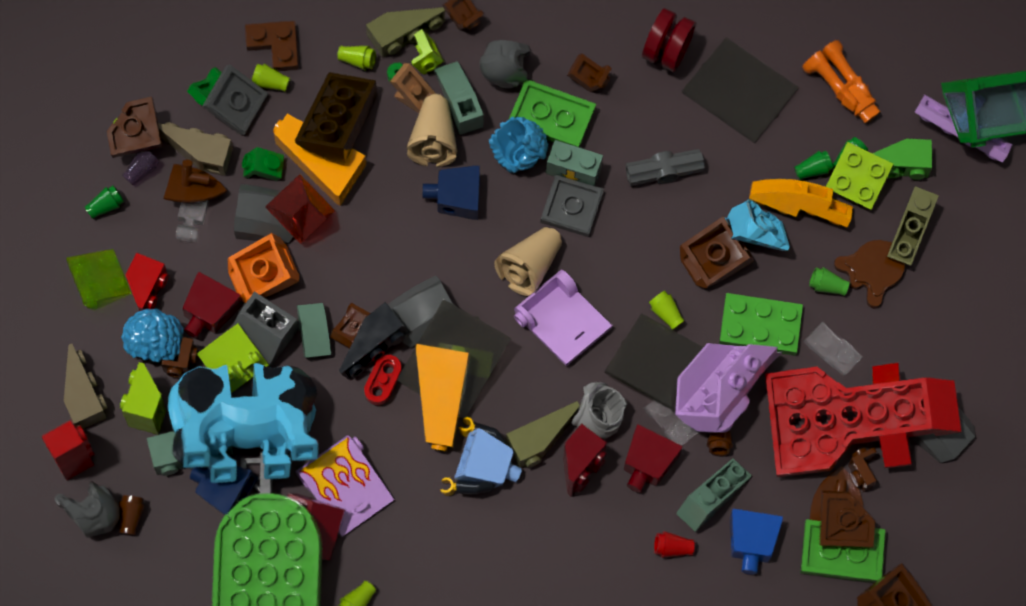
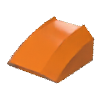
(262, 268)

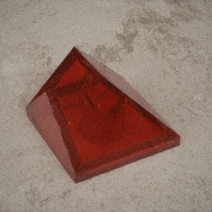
(300, 208)

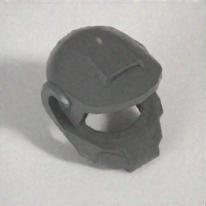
(504, 63)
(95, 514)

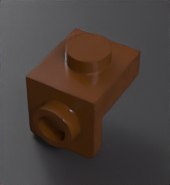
(463, 13)
(588, 73)
(349, 326)
(186, 357)
(859, 469)

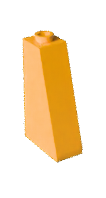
(331, 176)
(441, 389)

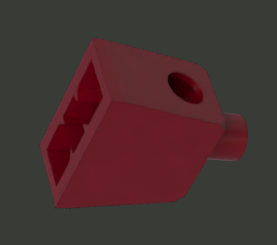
(209, 305)
(649, 458)

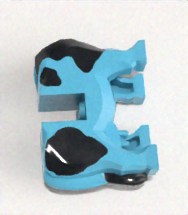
(273, 419)

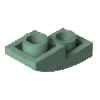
(313, 330)

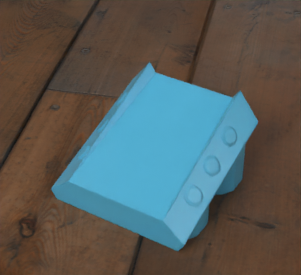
(757, 227)

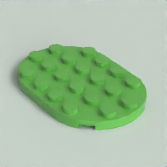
(267, 554)

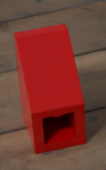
(145, 279)

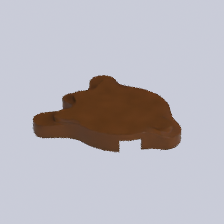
(871, 269)

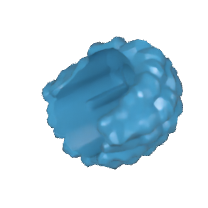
(518, 144)
(152, 335)

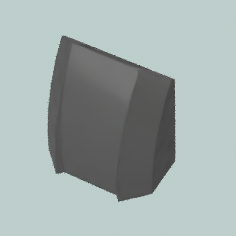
(253, 219)
(418, 307)
(947, 446)

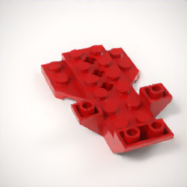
(884, 411)

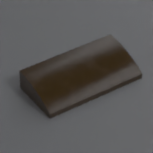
(337, 116)

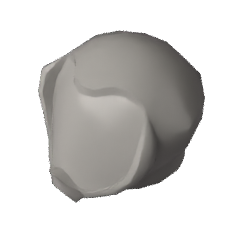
(600, 409)

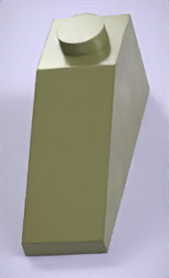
(535, 439)

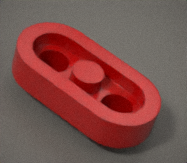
(382, 381)

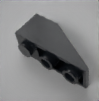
(376, 335)

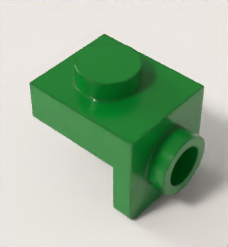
(201, 89)
(263, 163)

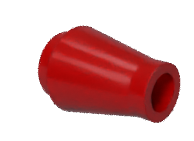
(671, 545)

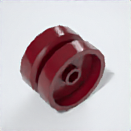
(669, 39)

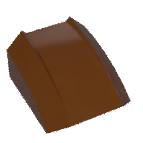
(713, 254)
(894, 589)

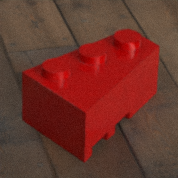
(69, 449)

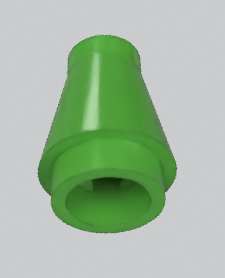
(828, 282)

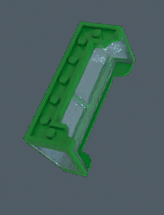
(987, 106)

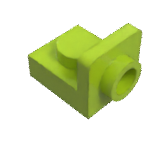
(429, 53)

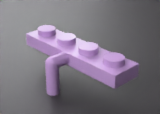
(934, 112)

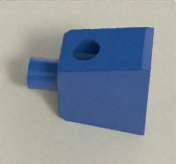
(753, 537)

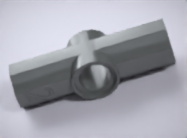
(664, 167)

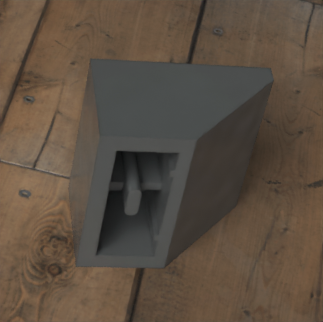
(267, 326)

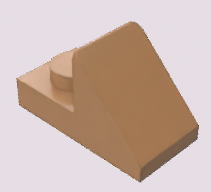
(411, 87)

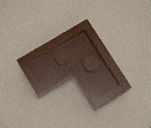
(279, 38)

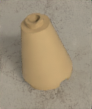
(433, 134)
(529, 261)

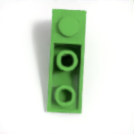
(909, 158)

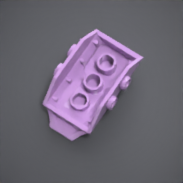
(717, 383)

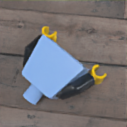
(483, 461)

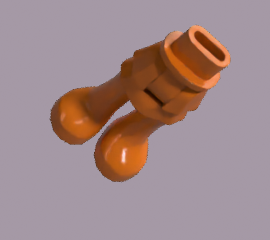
(855, 93)

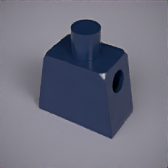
(456, 192)
(223, 495)

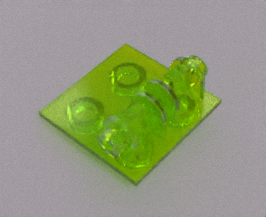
(97, 276)

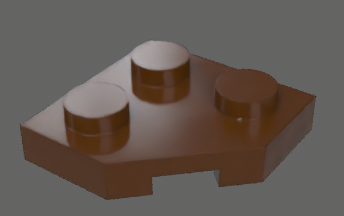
(135, 129)
(844, 521)

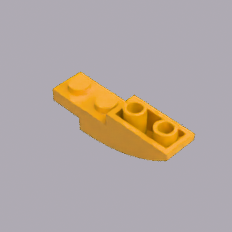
(792, 195)

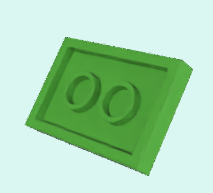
(558, 113)
(761, 323)
(841, 561)

